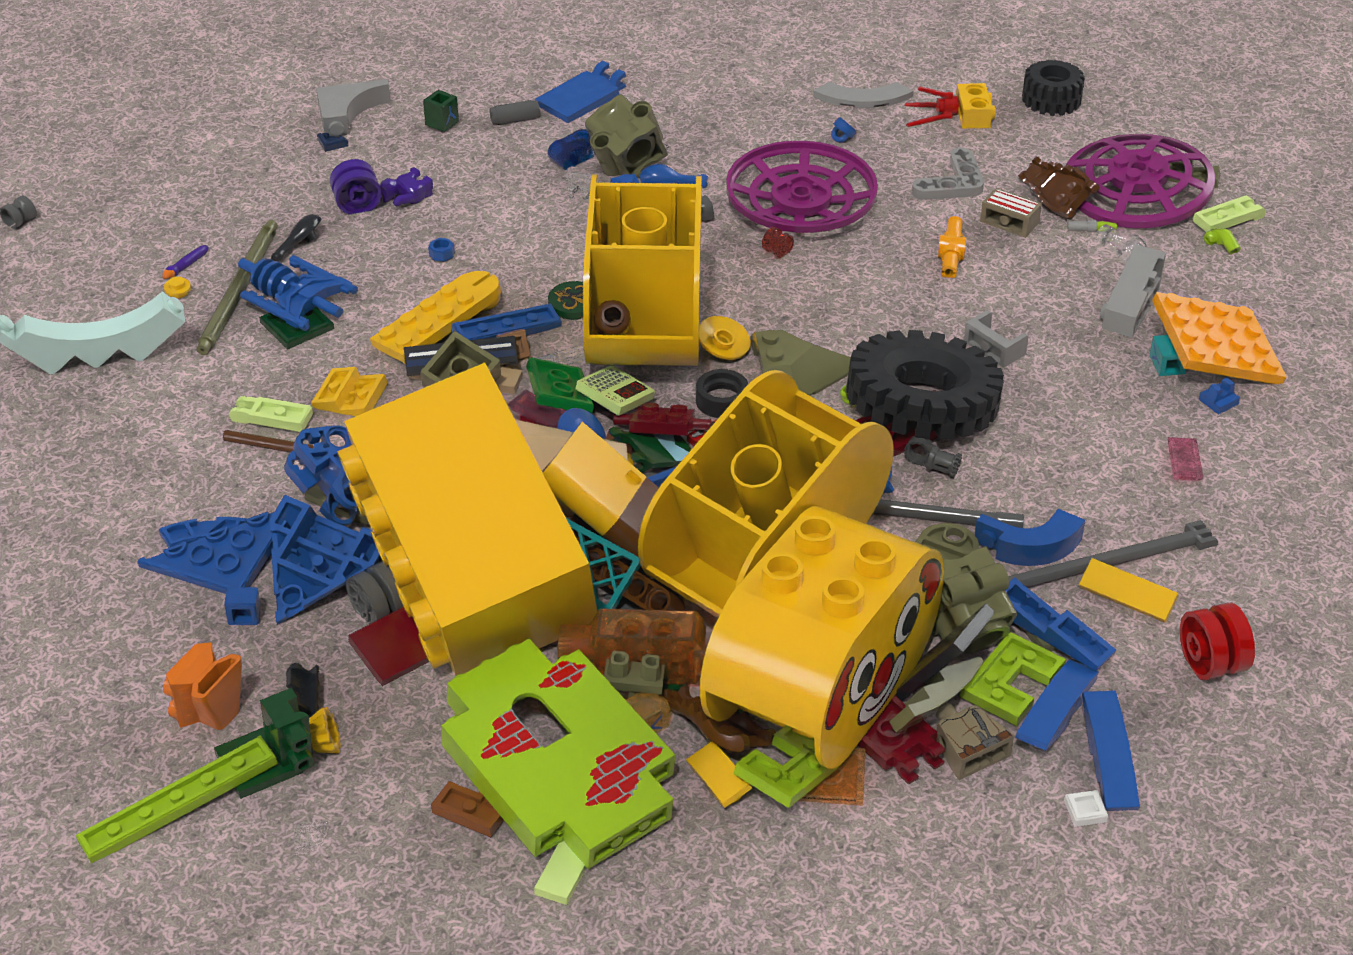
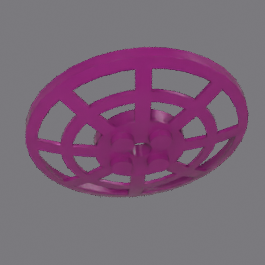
(1143, 172)
(801, 193)

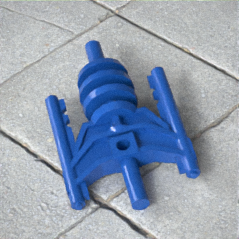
(294, 293)

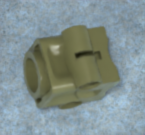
(625, 136)
(966, 588)

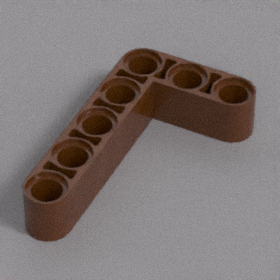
(653, 594)

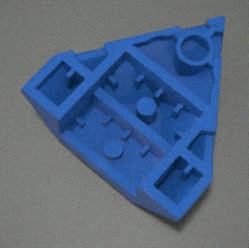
(313, 556)

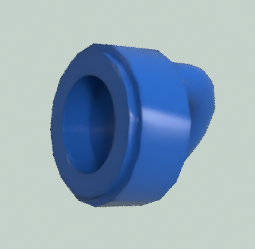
(847, 129)

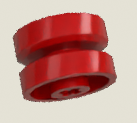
(1217, 641)

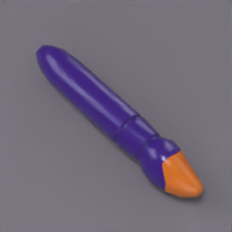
(183, 263)

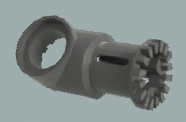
(933, 458)

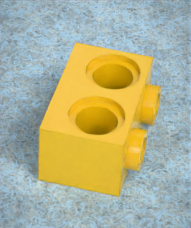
(975, 105)

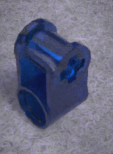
(571, 149)

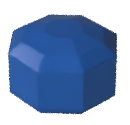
(441, 249)

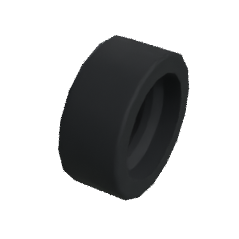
(716, 380)

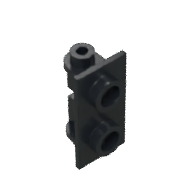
(305, 686)

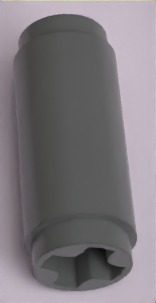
(514, 112)

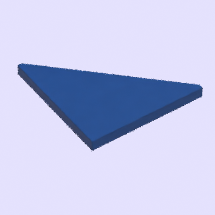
(221, 558)

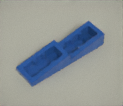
(1061, 631)

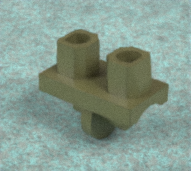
(635, 676)

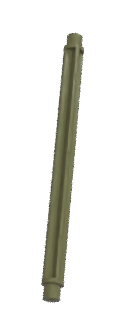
(237, 285)

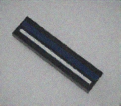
(500, 347)

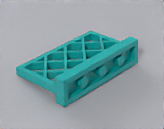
(626, 578)

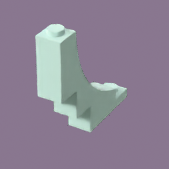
(55, 343)

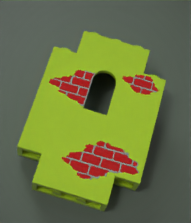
(586, 789)

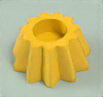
(324, 732)

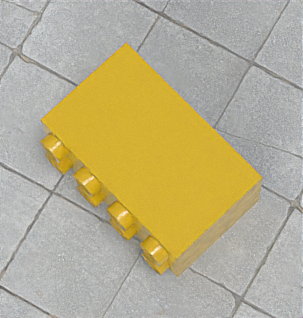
(466, 521)

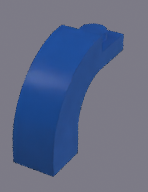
(1031, 545)

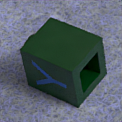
(441, 110)

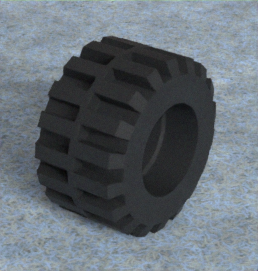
(1053, 87)

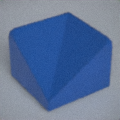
(242, 606)

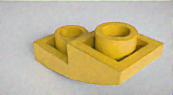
(718, 774)

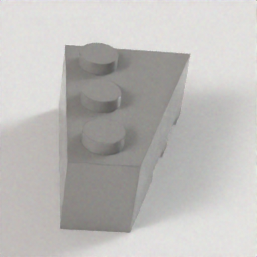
(1134, 291)

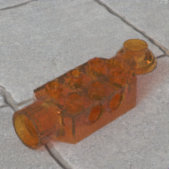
(671, 635)

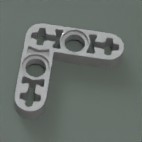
(960, 187)

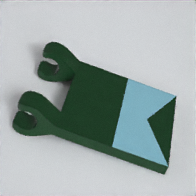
(652, 449)

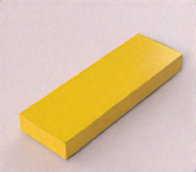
(1129, 590)

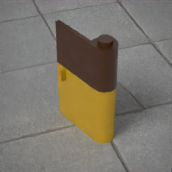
(601, 487)

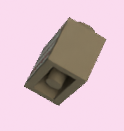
(1010, 212)

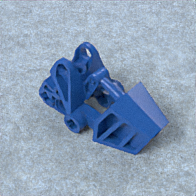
(322, 469)

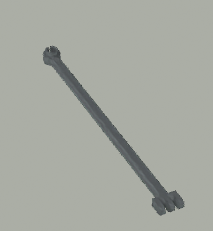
(1194, 534)

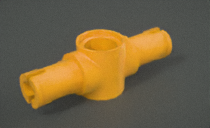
(952, 247)

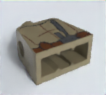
(971, 739)

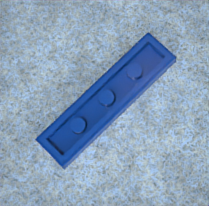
(532, 319)

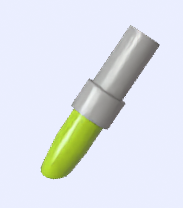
(1088, 225)

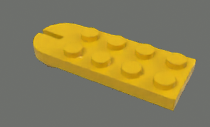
(434, 315)

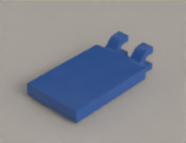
(582, 93)

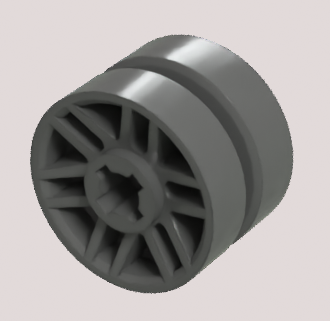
(373, 592)

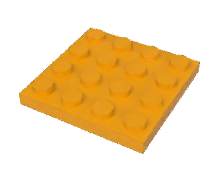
(1218, 338)

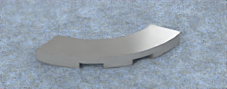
(863, 98)

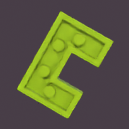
(991, 683)
(788, 781)

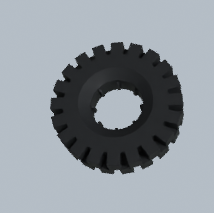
(886, 363)

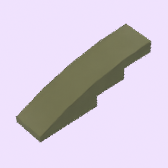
(936, 693)

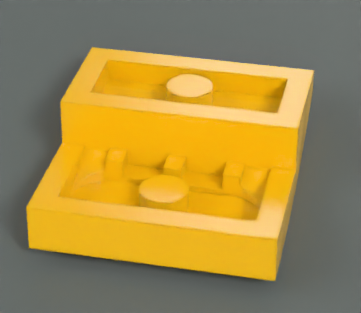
(349, 392)

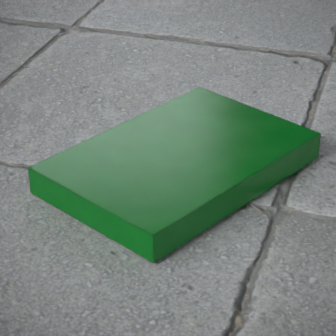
(556, 385)

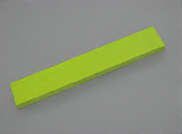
(176, 799)

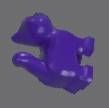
(407, 187)

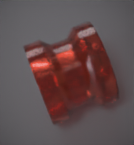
(777, 242)

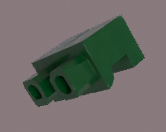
(287, 730)

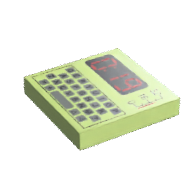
(615, 390)

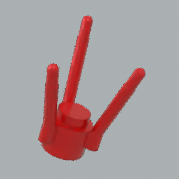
(946, 105)

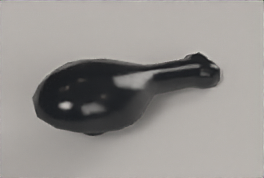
(301, 230)

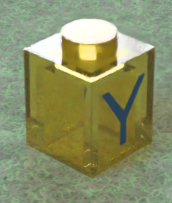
(652, 709)

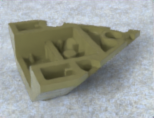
(807, 363)

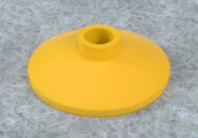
(724, 337)

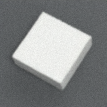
(1086, 808)

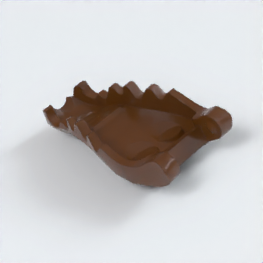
(1058, 186)
(733, 734)

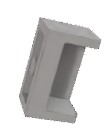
(979, 334)

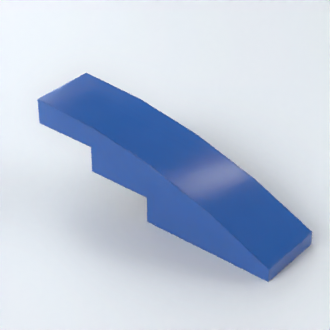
(1056, 705)
(1110, 750)

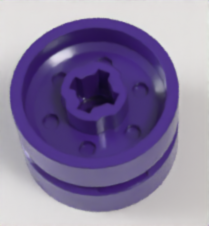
(355, 186)

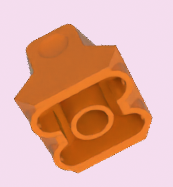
(204, 688)

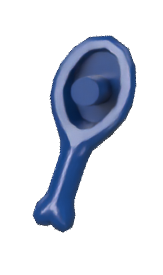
(663, 174)

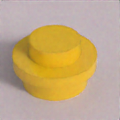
(177, 287)

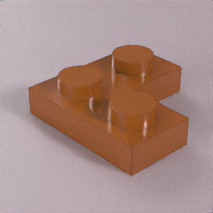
(466, 809)

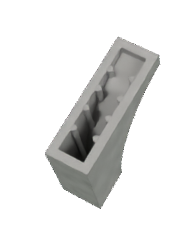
(344, 102)

